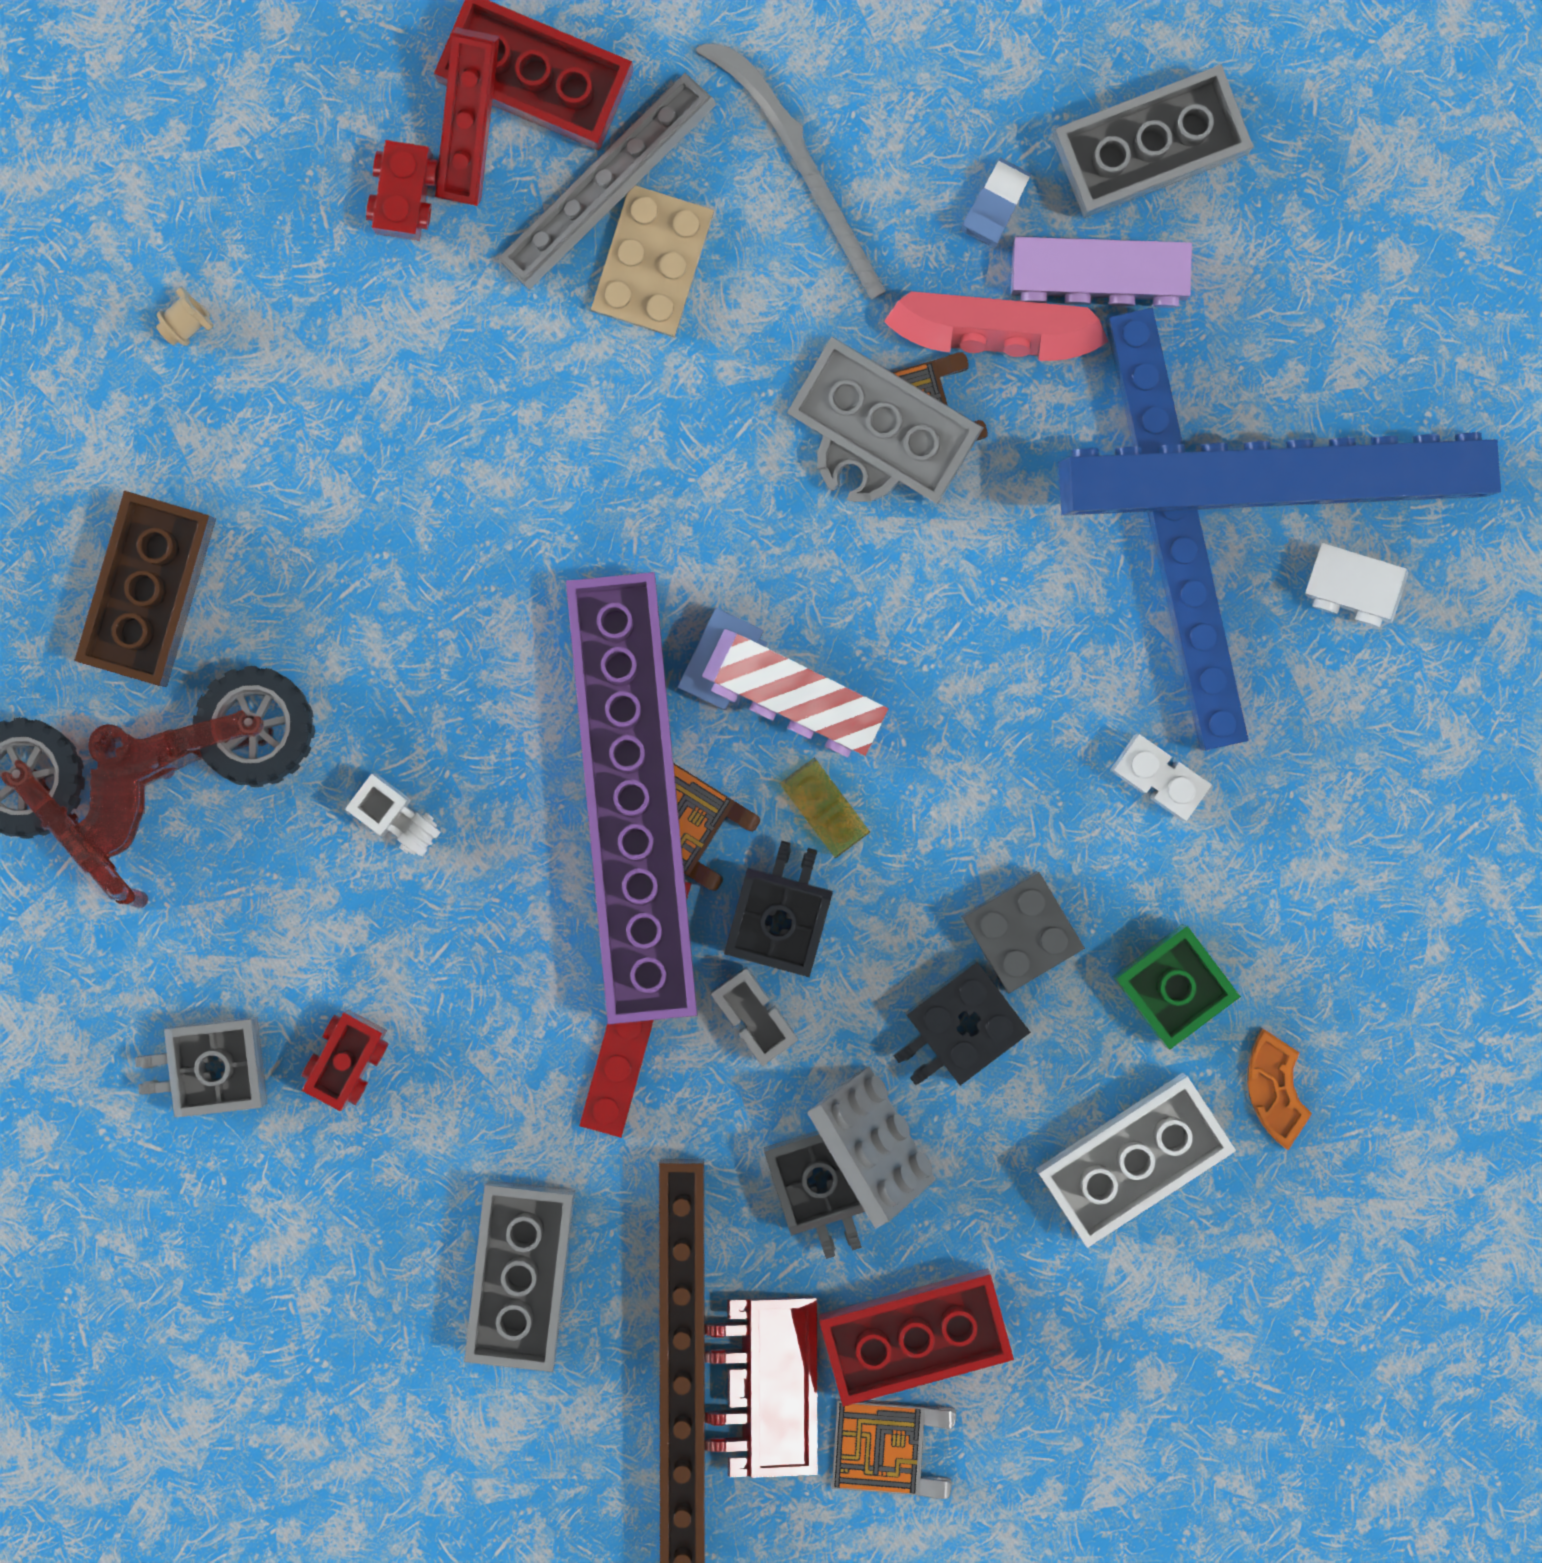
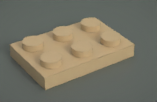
(652, 260)

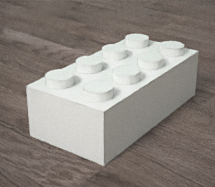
(1135, 1159)

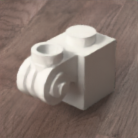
(386, 809)

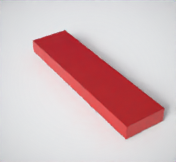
(467, 116)

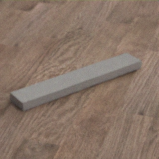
(607, 181)

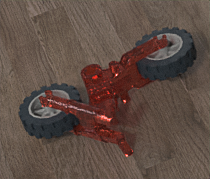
(120, 781)

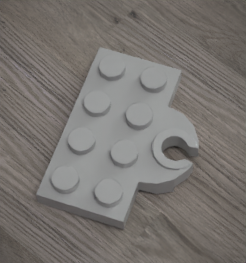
(880, 427)

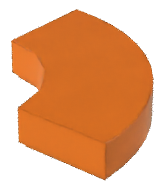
(1273, 1090)

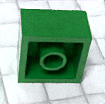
(1176, 986)

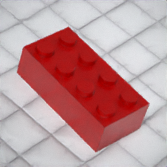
(547, 73)
(915, 1337)

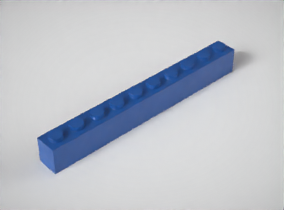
(1279, 475)
(1178, 538)

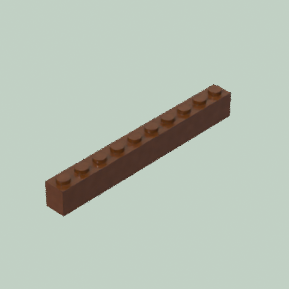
(682, 1360)

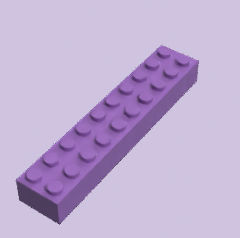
(631, 798)

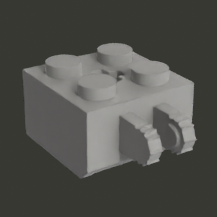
(195, 1088)

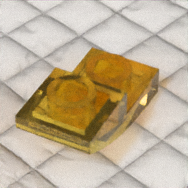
(824, 807)

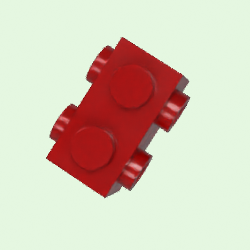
(402, 190)
(339, 1070)

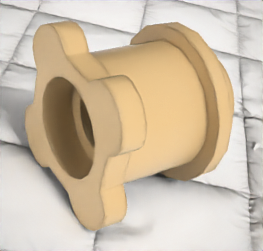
(183, 319)

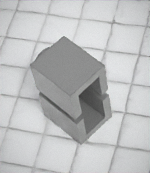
(765, 1030)

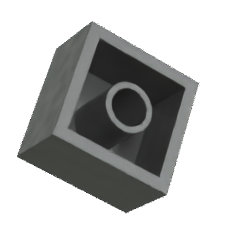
(1022, 932)

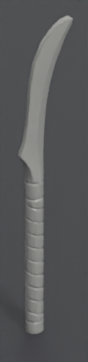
(792, 136)

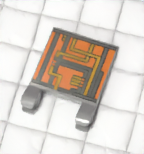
(883, 1448)

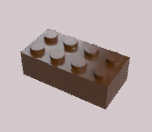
(145, 589)

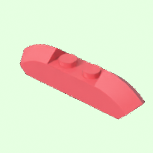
(997, 326)

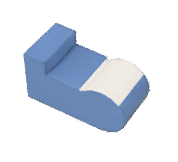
(996, 203)

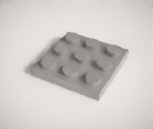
(872, 1146)

